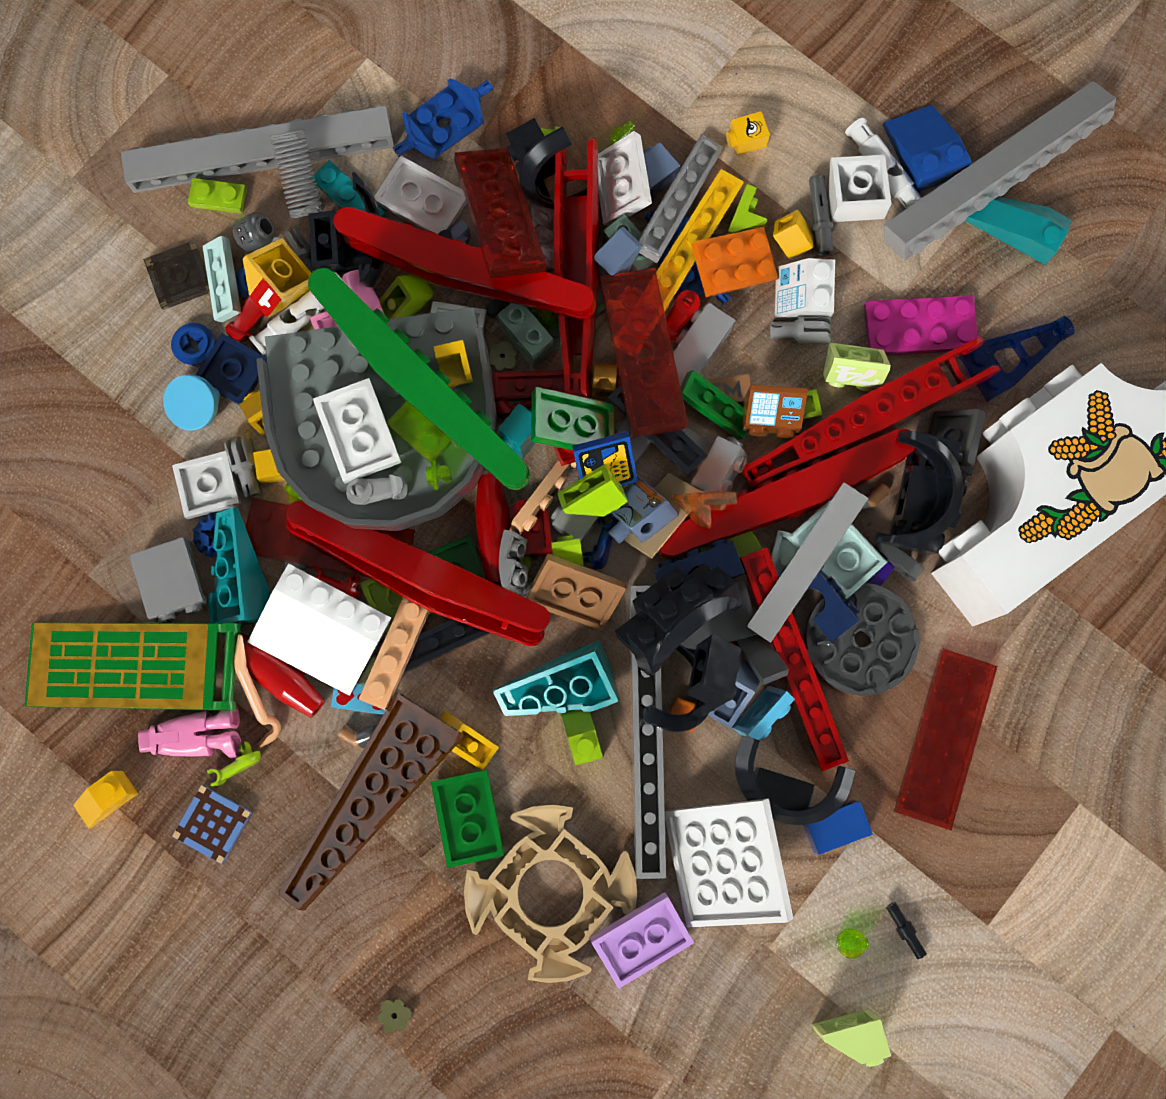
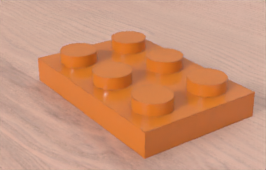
(734, 261)

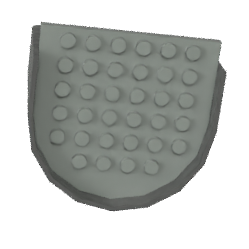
(325, 360)

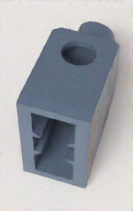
(642, 514)

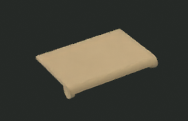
(666, 487)

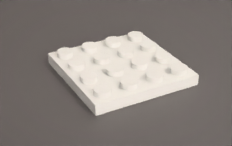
(728, 864)

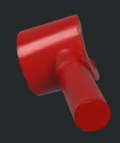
(504, 408)

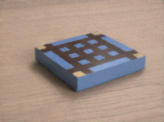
(212, 824)

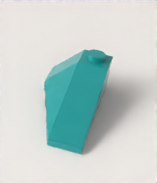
(1024, 226)
(239, 583)
(570, 682)

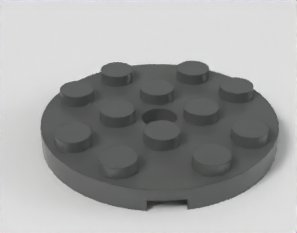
(886, 657)

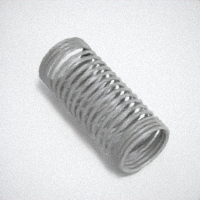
(287, 140)

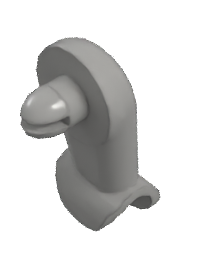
(368, 491)

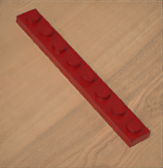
(801, 674)

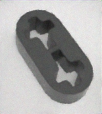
(901, 561)

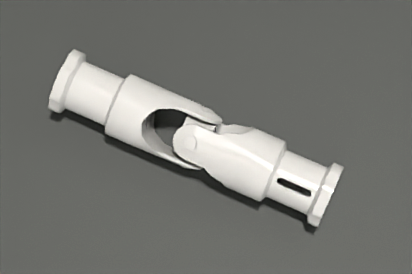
(869, 144)
(302, 310)

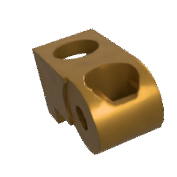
(603, 380)

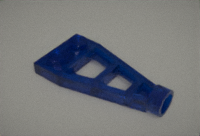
(1002, 382)

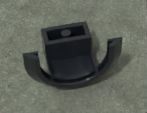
(537, 160)
(331, 250)
(711, 683)
(787, 795)

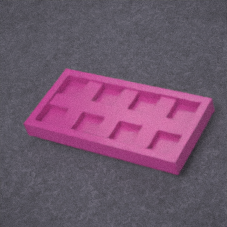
(920, 324)

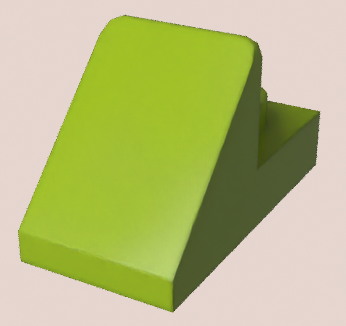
(744, 217)

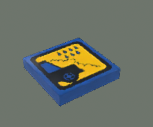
(611, 450)

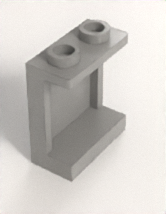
(168, 580)

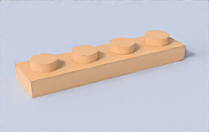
(541, 497)
(394, 654)

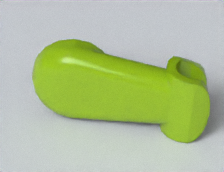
(247, 759)

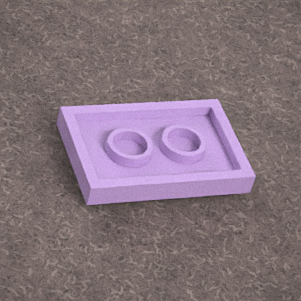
(641, 940)

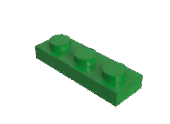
(713, 404)

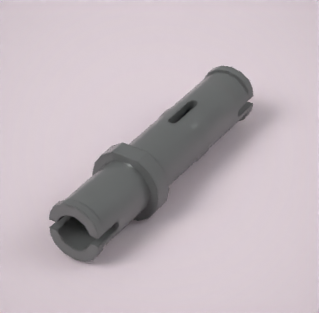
(822, 226)

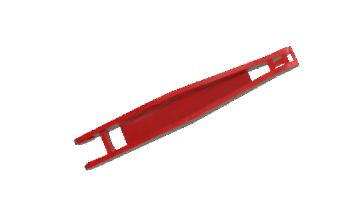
(574, 248)
(458, 265)
(874, 413)
(791, 495)
(423, 577)

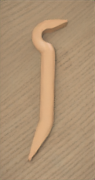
(253, 696)

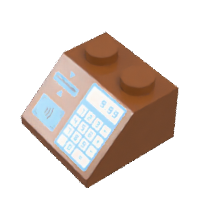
(774, 410)

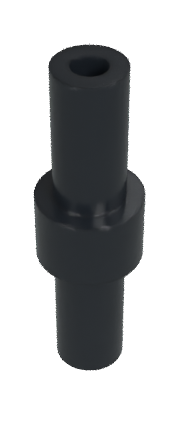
(906, 930)

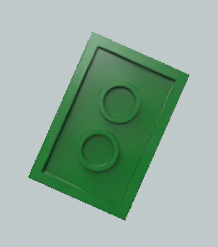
(568, 419)
(467, 818)

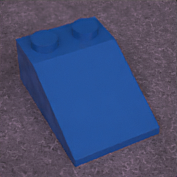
(927, 147)

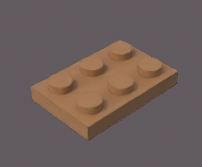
(576, 592)

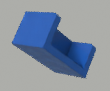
(839, 829)

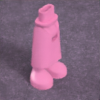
(193, 735)

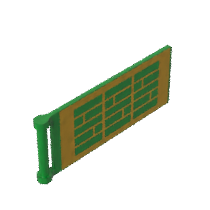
(130, 666)

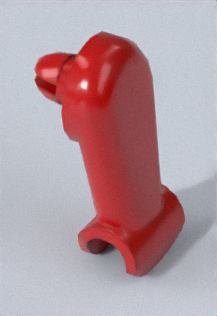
(682, 311)
(245, 321)
(347, 587)

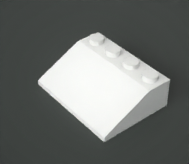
(319, 629)

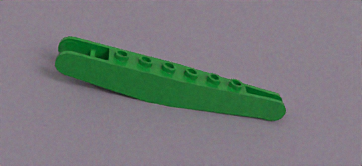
(415, 381)

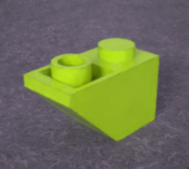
(568, 549)

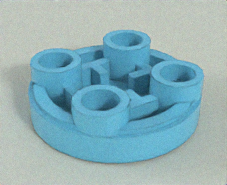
(191, 402)

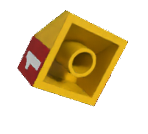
(275, 277)

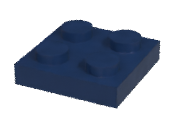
(231, 369)

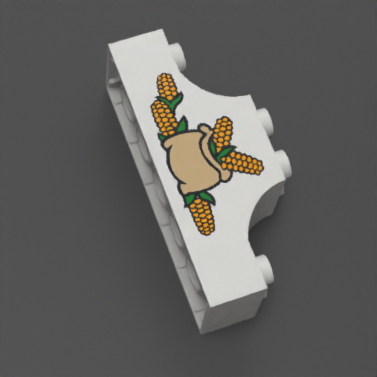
(1059, 483)

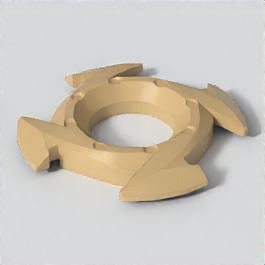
(550, 943)

